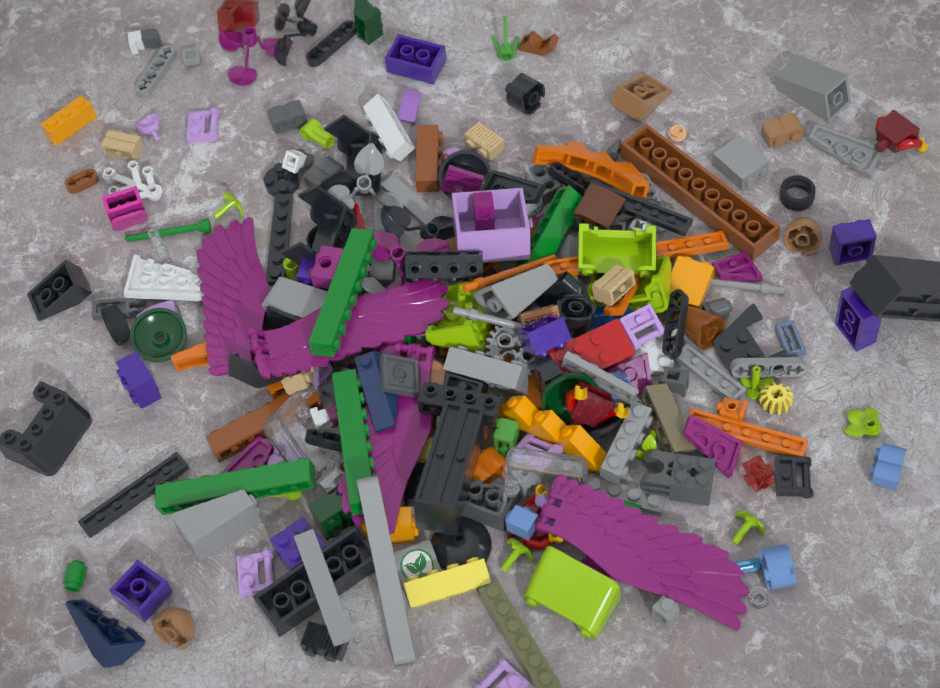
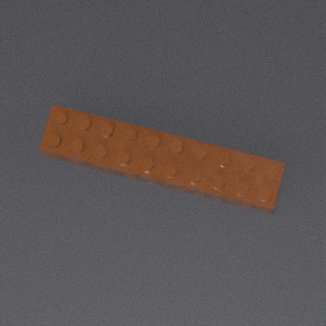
(700, 191)

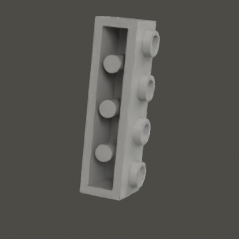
(624, 445)

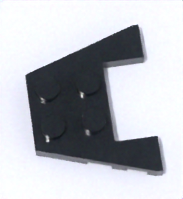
(738, 342)

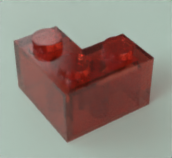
(236, 13)

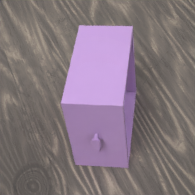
(512, 226)

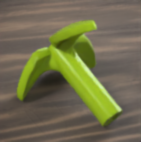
(233, 202)
(461, 304)
(755, 383)
(648, 444)
(750, 520)
(519, 548)

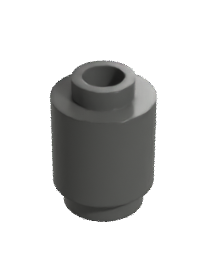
(719, 306)

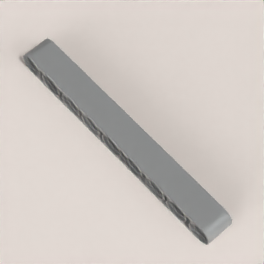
(386, 570)

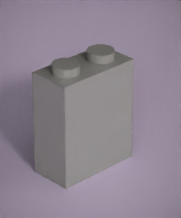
(741, 162)

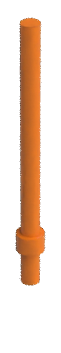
(480, 283)

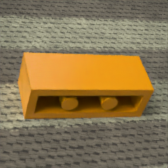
(68, 120)

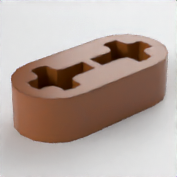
(81, 181)

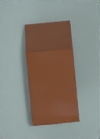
(537, 45)

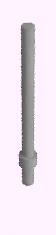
(764, 287)
(473, 314)

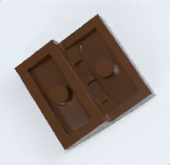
(599, 206)

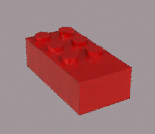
(602, 346)

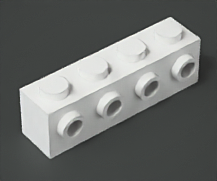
(388, 127)

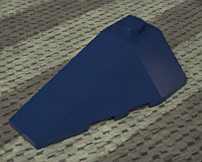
(381, 404)
(104, 637)

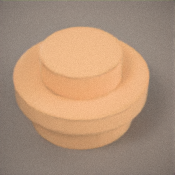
(677, 133)

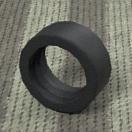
(798, 182)

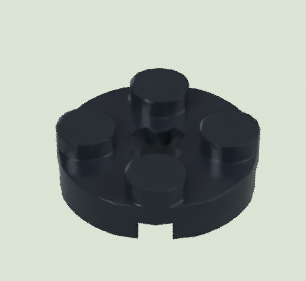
(275, 174)

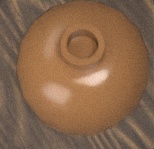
(803, 236)
(174, 625)

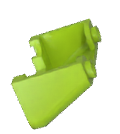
(605, 248)
(651, 290)
(451, 333)
(573, 592)

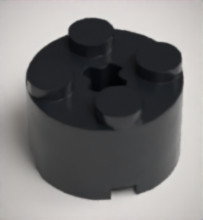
(524, 94)
(577, 313)

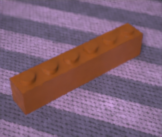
(241, 432)

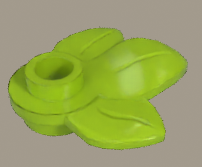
(863, 423)

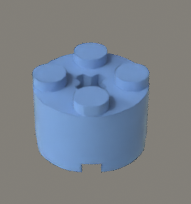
(777, 566)

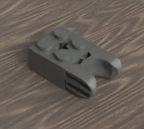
(679, 477)

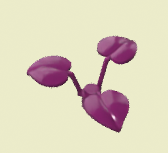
(233, 40)
(389, 246)

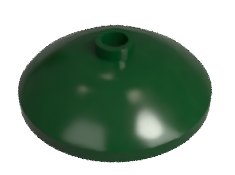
(156, 324)
(555, 393)

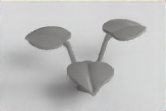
(366, 162)

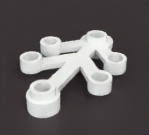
(151, 191)

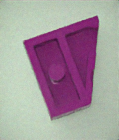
(737, 268)

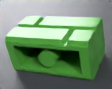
(506, 435)

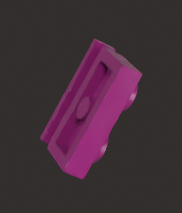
(463, 179)

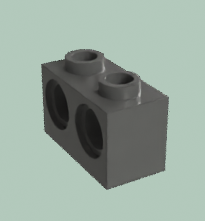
(541, 176)

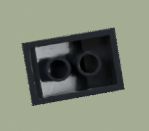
(59, 290)

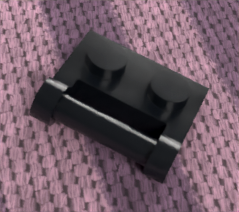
(787, 477)

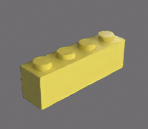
(446, 583)

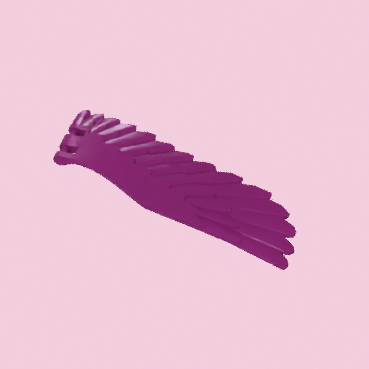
(232, 293)
(374, 321)
(400, 447)
(644, 552)

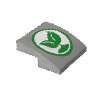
(416, 561)

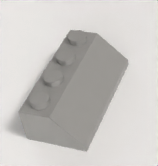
(493, 371)

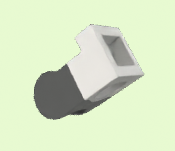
(143, 40)
(297, 159)

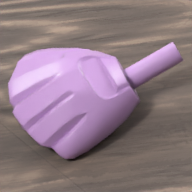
(149, 125)

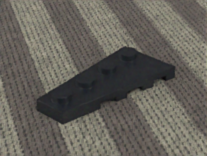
(532, 190)

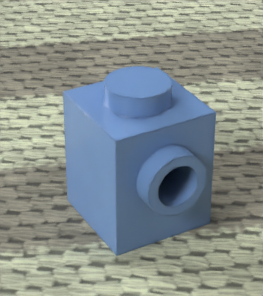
(521, 522)

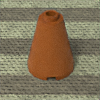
(702, 327)

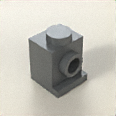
(676, 379)

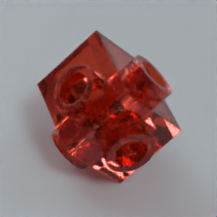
(757, 473)

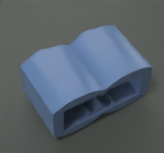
(888, 465)

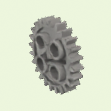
(512, 337)

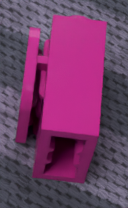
(125, 208)

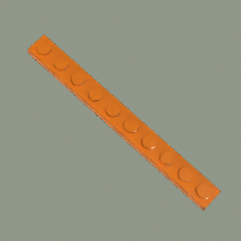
(676, 247)

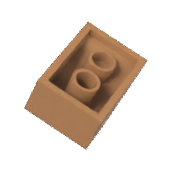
(640, 96)

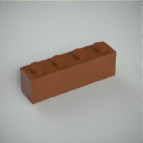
(428, 158)

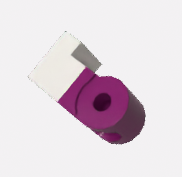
(325, 418)

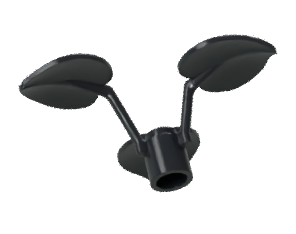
(305, 28)
(397, 219)

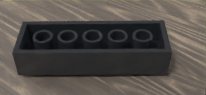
(292, 596)

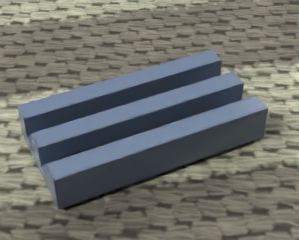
(793, 352)

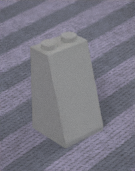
(815, 87)
(514, 294)
(294, 297)
(216, 522)

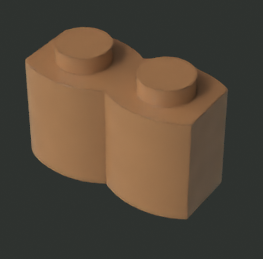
(782, 130)

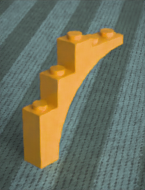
(553, 430)

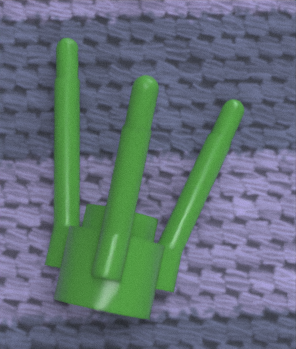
(506, 51)

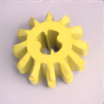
(776, 398)

